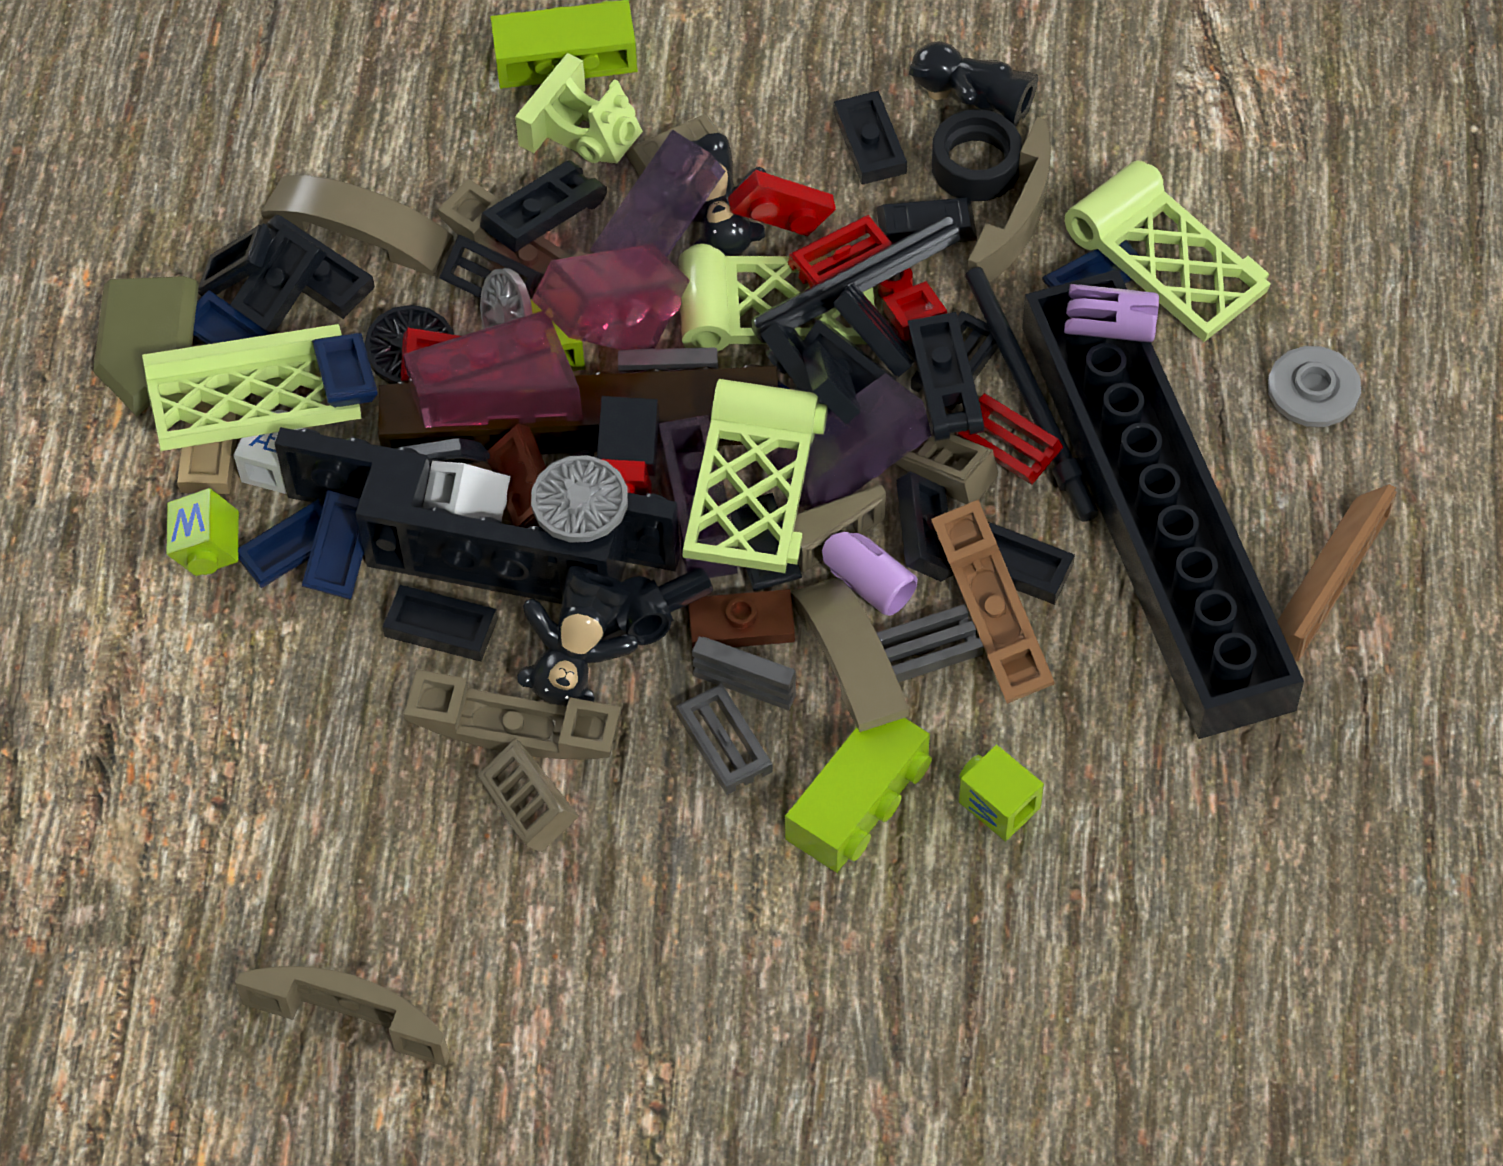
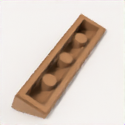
(1335, 568)

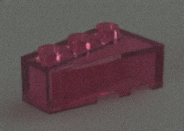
(613, 296)
(495, 374)

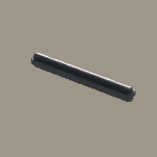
(863, 274)

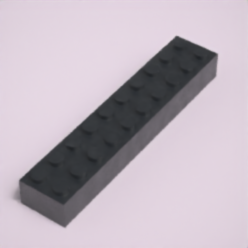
(1165, 519)

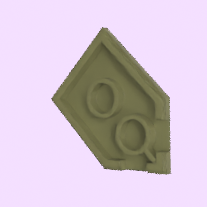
(137, 320)

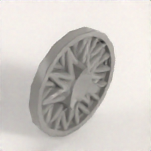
(503, 298)
(1314, 386)
(579, 498)

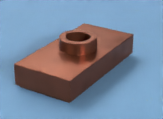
(520, 459)
(744, 618)

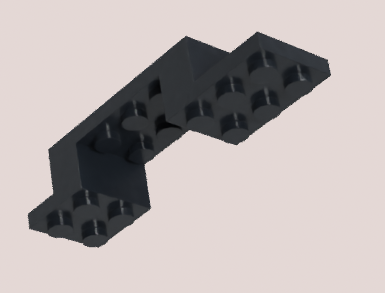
(457, 548)

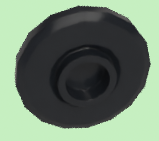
(386, 333)

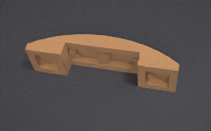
(993, 601)

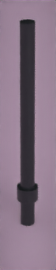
(1067, 470)

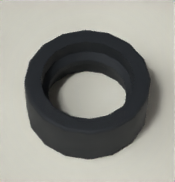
(976, 126)

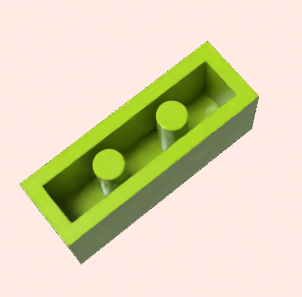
(536, 41)
(857, 791)

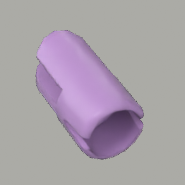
(1112, 313)
(869, 571)

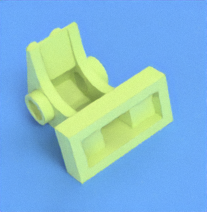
(562, 105)

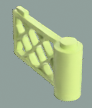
(1131, 201)
(711, 300)
(753, 417)

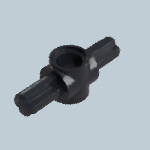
(650, 606)

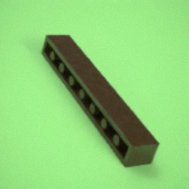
(678, 393)

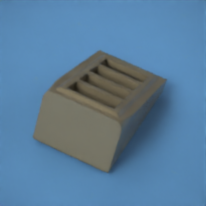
(967, 479)
(848, 514)
(552, 821)

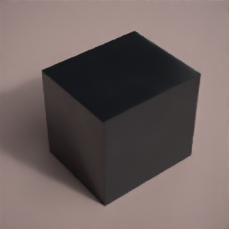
(629, 430)

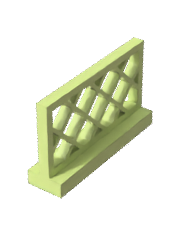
(238, 370)

